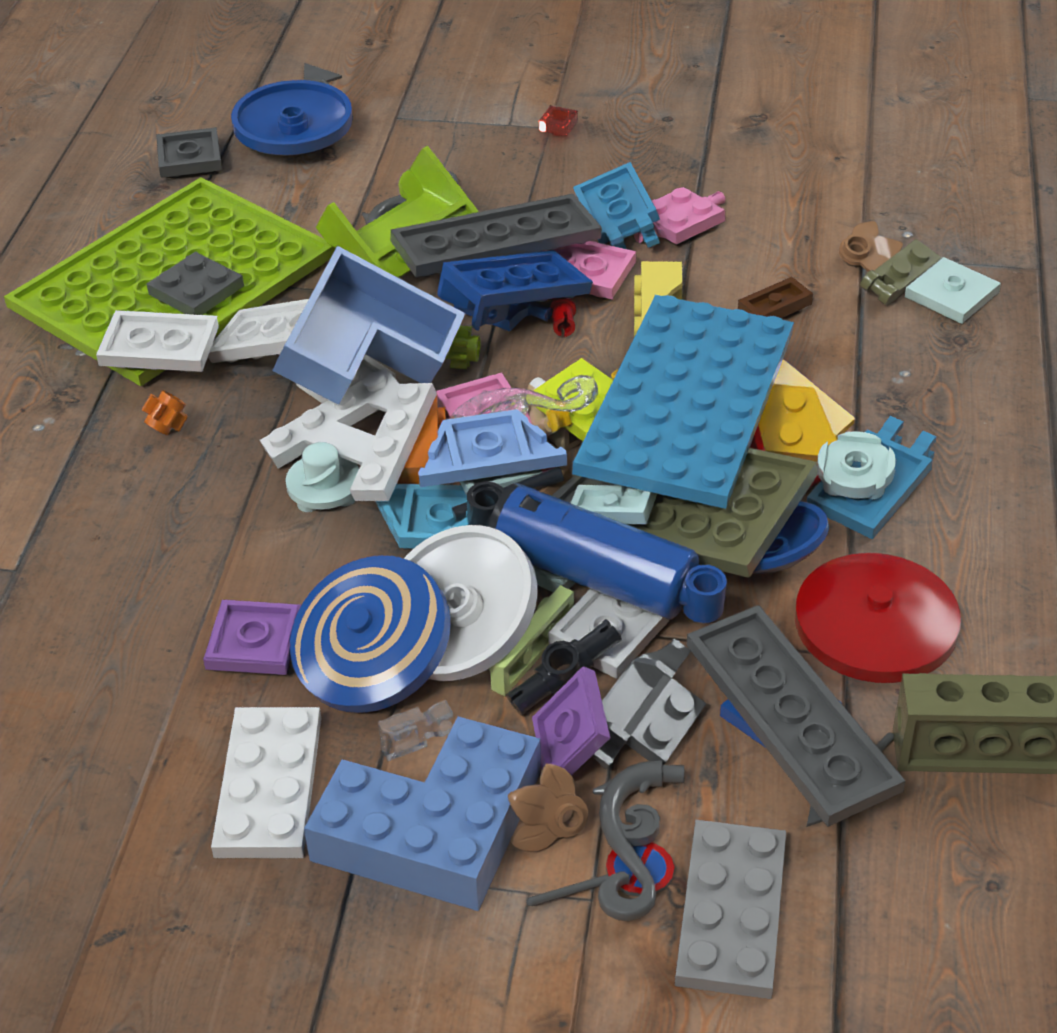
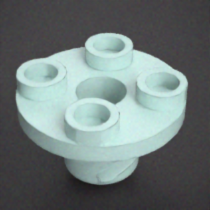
(321, 479)

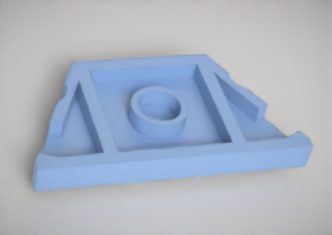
(488, 448)

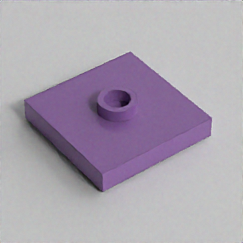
(251, 637)
(572, 723)

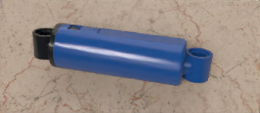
(601, 552)

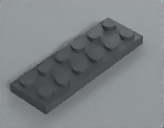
(495, 233)
(795, 715)

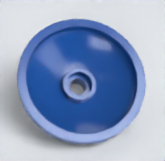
(796, 540)

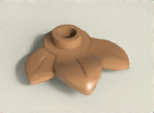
(867, 247)
(543, 809)

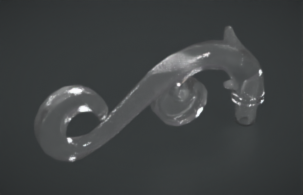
(521, 399)

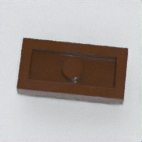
(777, 299)

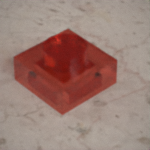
(558, 120)

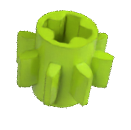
(464, 348)

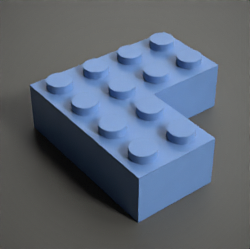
(370, 313)
(434, 834)

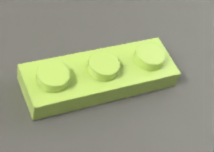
(534, 641)

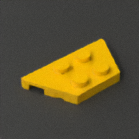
(795, 422)

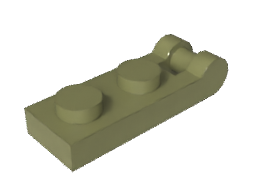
(898, 272)

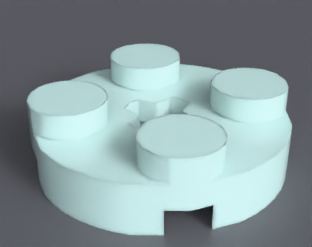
(864, 482)

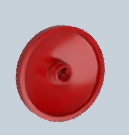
(877, 617)

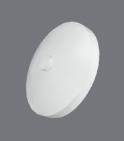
(487, 593)

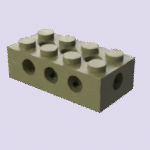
(982, 722)

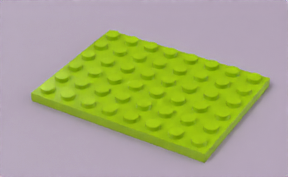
(112, 273)

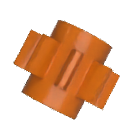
(165, 412)

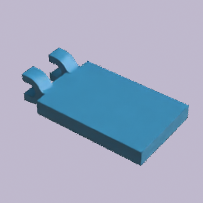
(619, 206)
(870, 515)

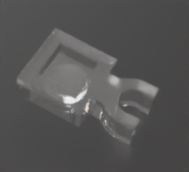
(411, 729)

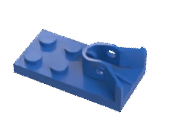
(506, 280)

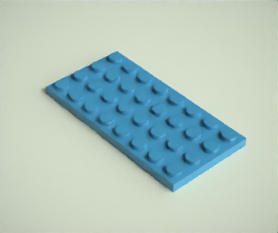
(685, 401)

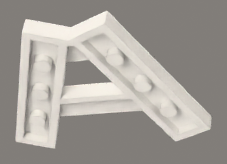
(380, 455)

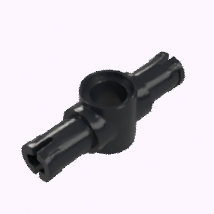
(578, 654)

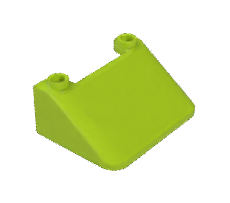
(429, 197)

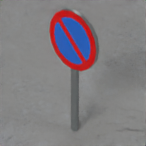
(652, 855)

